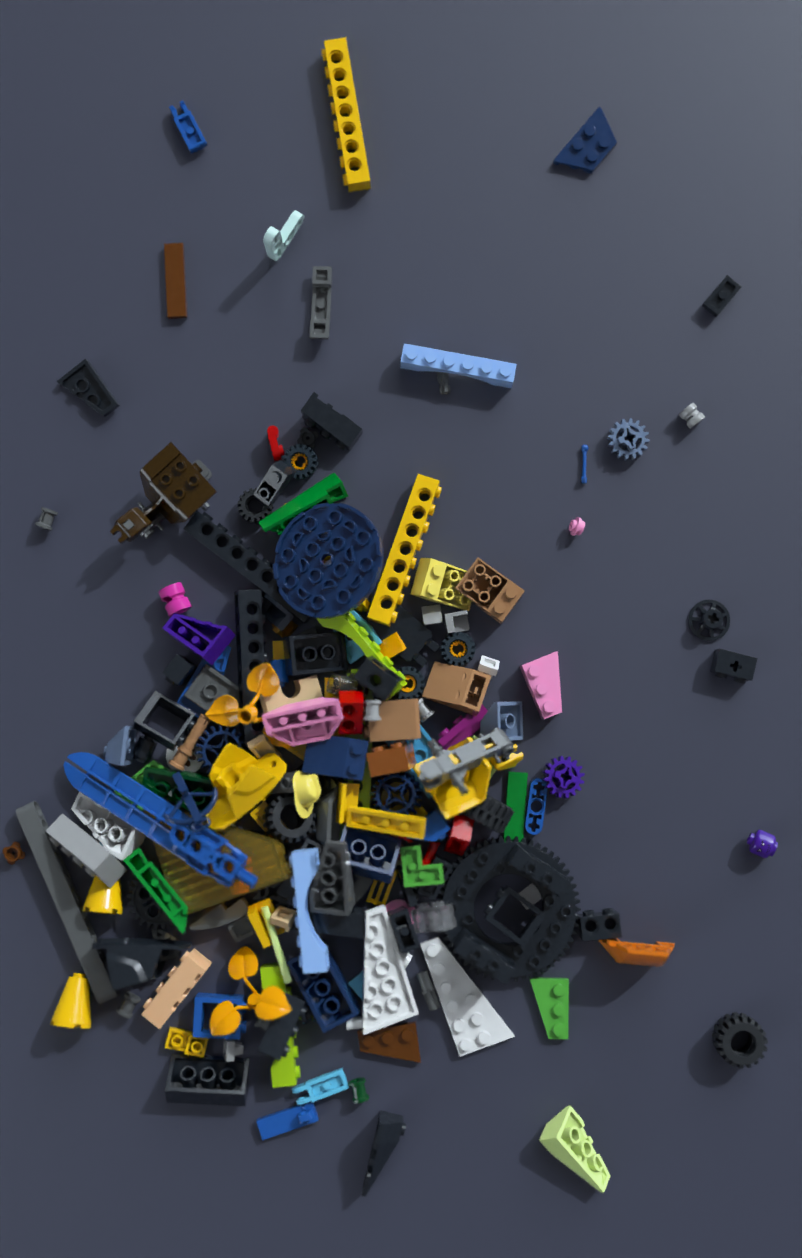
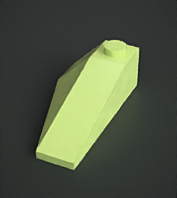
(570, 1144)

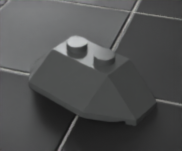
(326, 827)

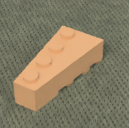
(176, 988)

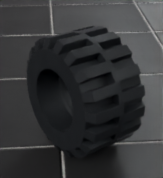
(491, 814)
(274, 823)
(751, 1051)

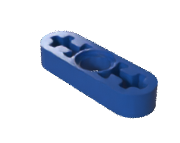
(543, 792)

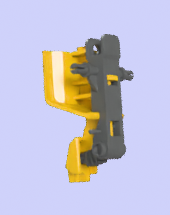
(461, 773)

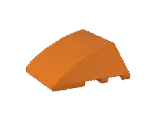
(638, 953)

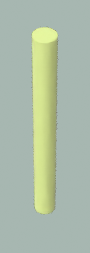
(276, 945)

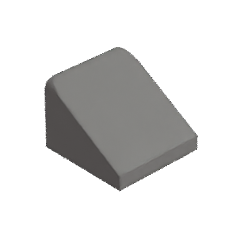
(431, 615)

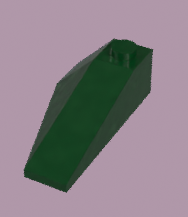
(163, 784)

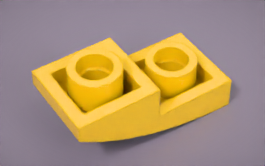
(184, 1041)

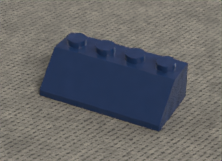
(326, 993)

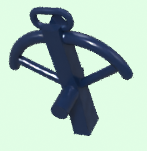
(197, 817)

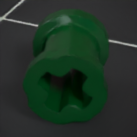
(358, 1090)

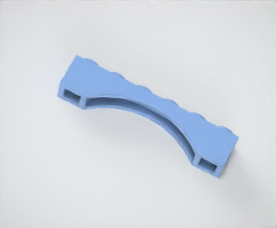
(435, 360)
(314, 951)

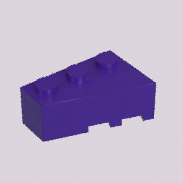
(200, 637)

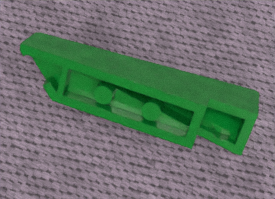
(326, 491)
(158, 888)

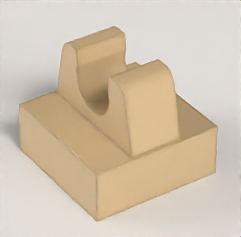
(283, 918)

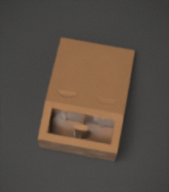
(490, 590)
(456, 687)

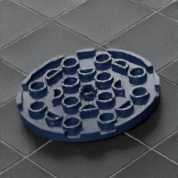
(354, 567)

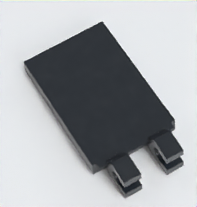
(411, 632)

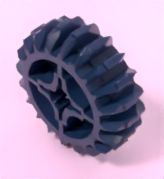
(205, 746)
(402, 789)

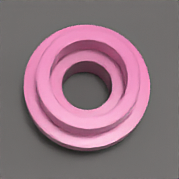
(576, 526)

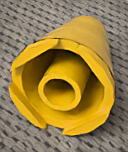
(104, 899)
(74, 1004)

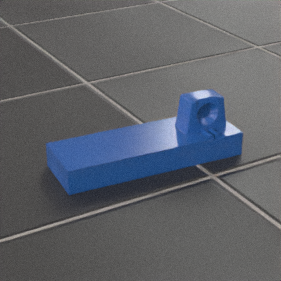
(287, 1120)

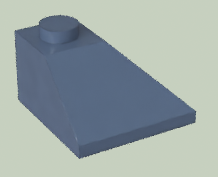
(504, 716)
(121, 747)

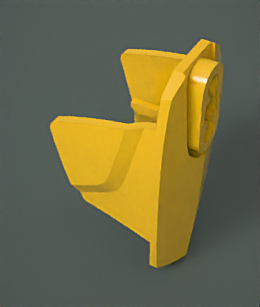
(241, 783)

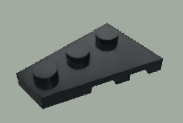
(89, 387)

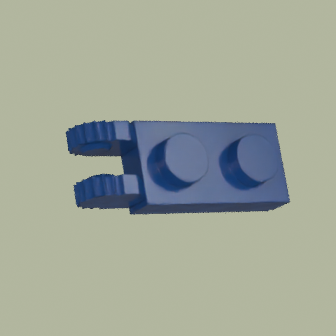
(188, 128)

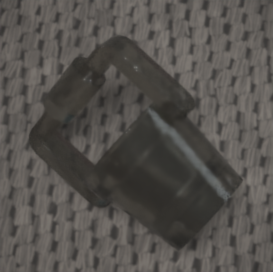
(344, 683)

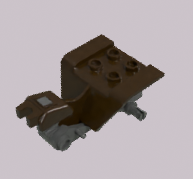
(173, 488)

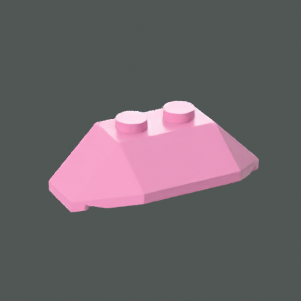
(304, 721)

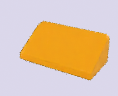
(392, 645)

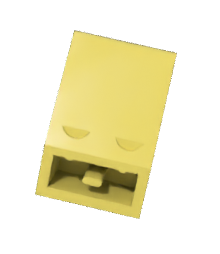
(437, 583)

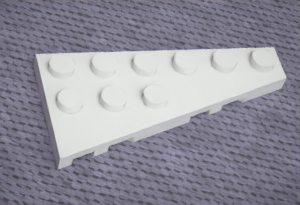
(385, 981)
(467, 1010)

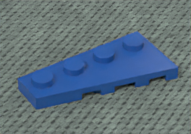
(219, 665)

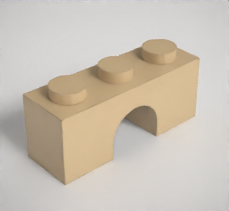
(306, 689)

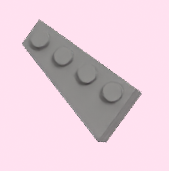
(85, 850)

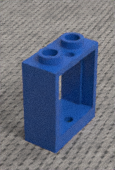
(199, 1014)

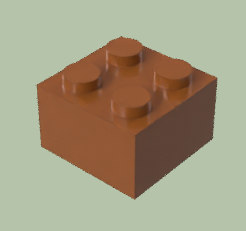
(391, 759)

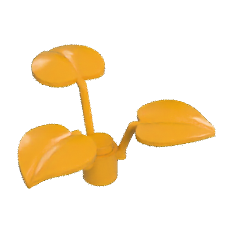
(225, 708)
(267, 1006)

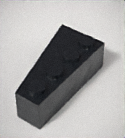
(338, 924)

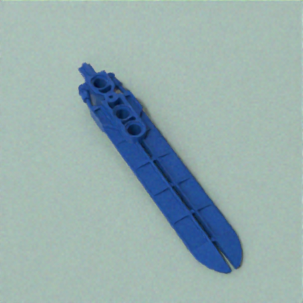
(170, 839)

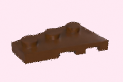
(392, 1041)

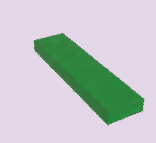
(517, 801)

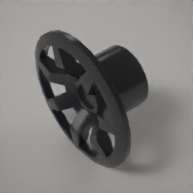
(710, 619)

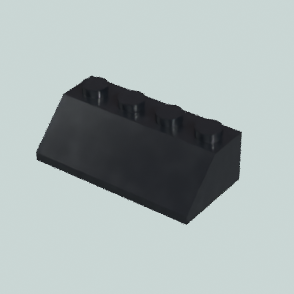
(207, 1080)

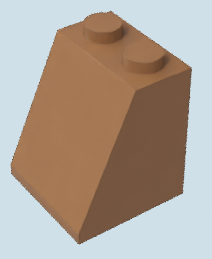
(398, 722)

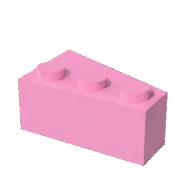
(544, 684)

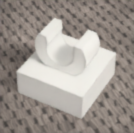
(488, 666)

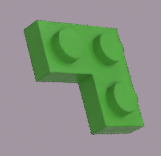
(415, 872)

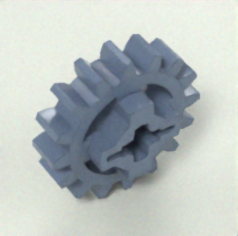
(630, 447)

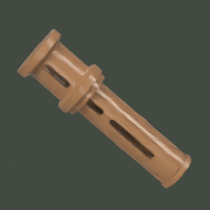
(185, 750)

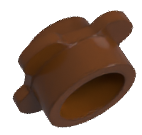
(8, 853)

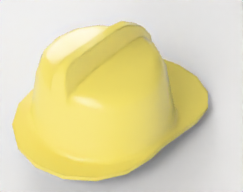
(306, 792)

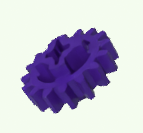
(561, 784)

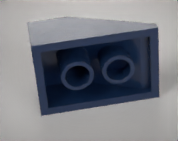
(336, 758)

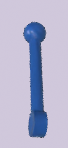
(584, 448)

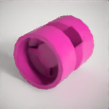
(175, 599)

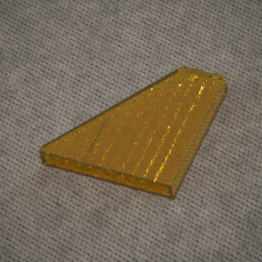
(200, 891)

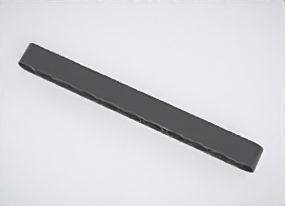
(66, 901)

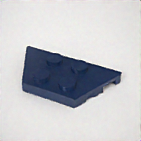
(589, 144)

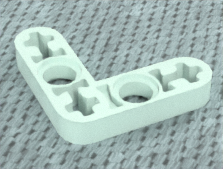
(277, 241)

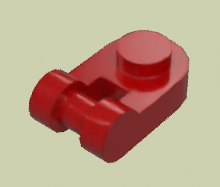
(277, 450)

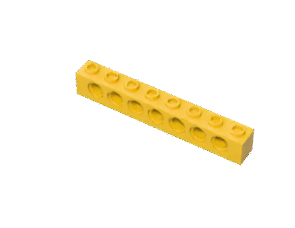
(338, 51)
(422, 485)

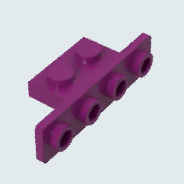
(463, 728)

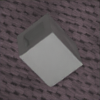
(456, 622)

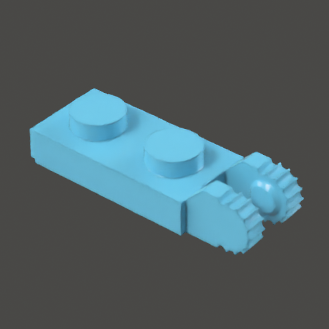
(322, 1086)

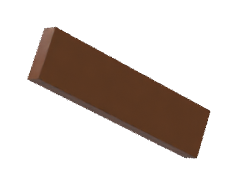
(175, 280)

